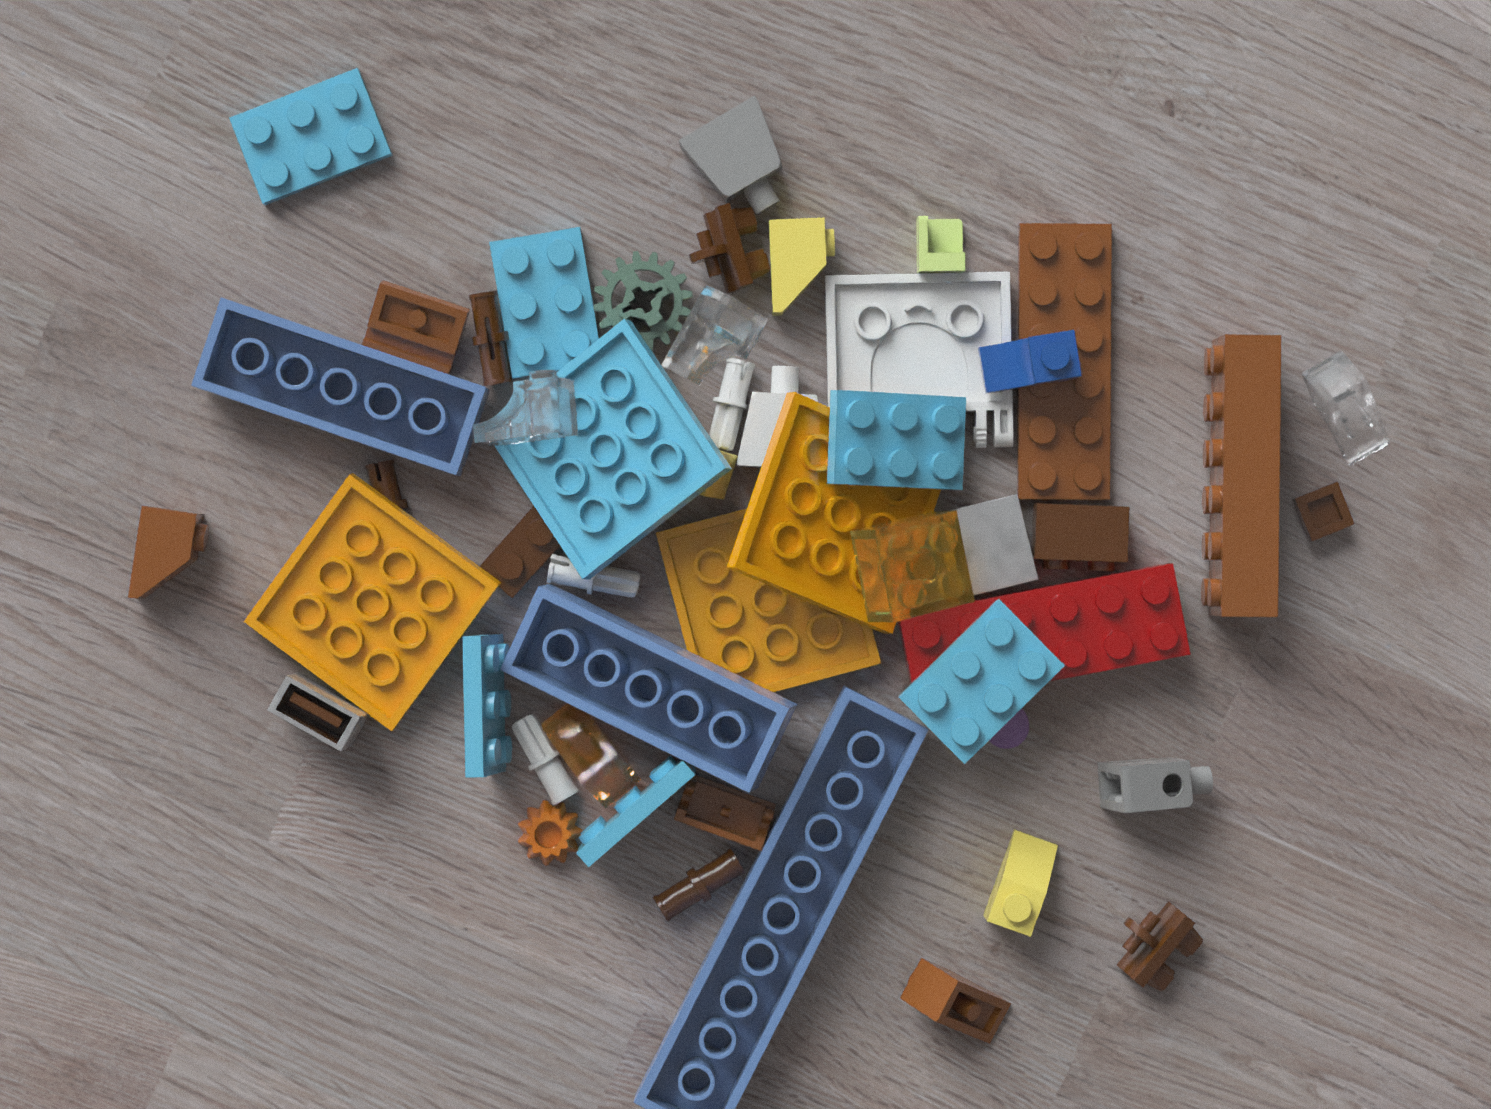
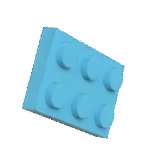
(310, 136)
(544, 299)
(896, 440)
(981, 681)
(485, 705)
(633, 809)

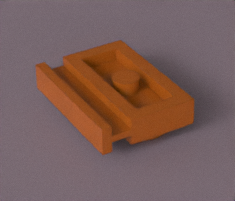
(415, 326)

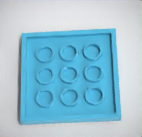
(633, 456)

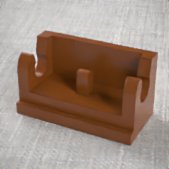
(725, 812)

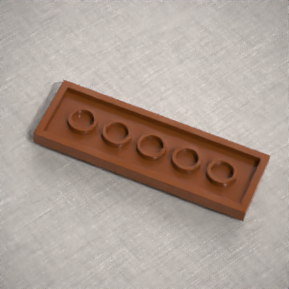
(1067, 422)

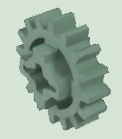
(669, 286)

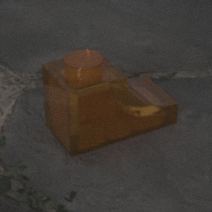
(590, 754)

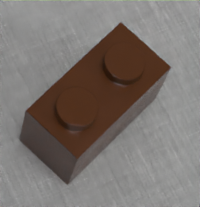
(1080, 534)

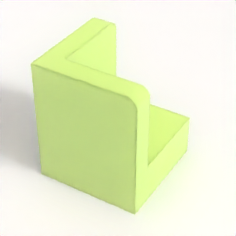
(939, 245)

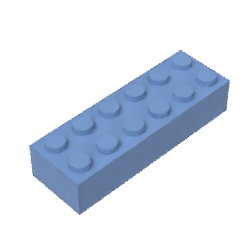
(340, 387)
(648, 687)

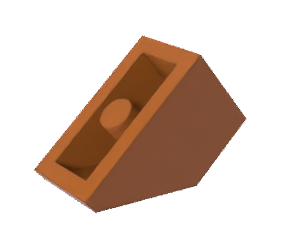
(165, 547)
(955, 1001)

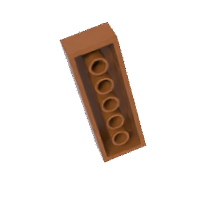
(1243, 476)

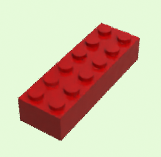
(1083, 622)

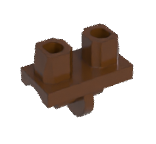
(724, 251)
(1154, 942)

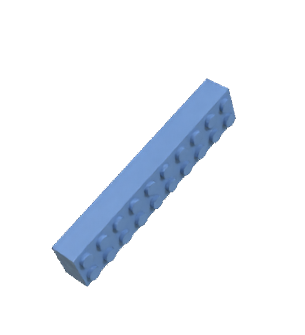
(783, 907)

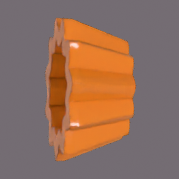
(549, 832)

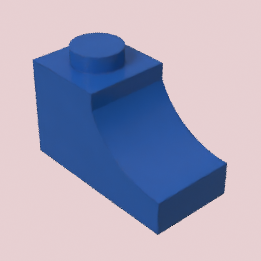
(1030, 362)

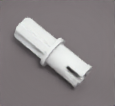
(731, 403)
(609, 580)
(544, 759)

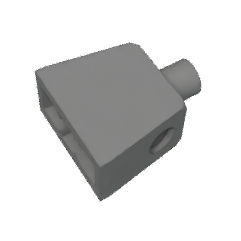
(737, 155)
(1138, 783)

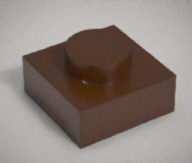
(1323, 511)

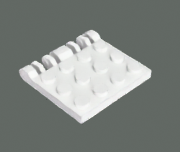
(921, 338)

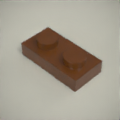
(521, 553)

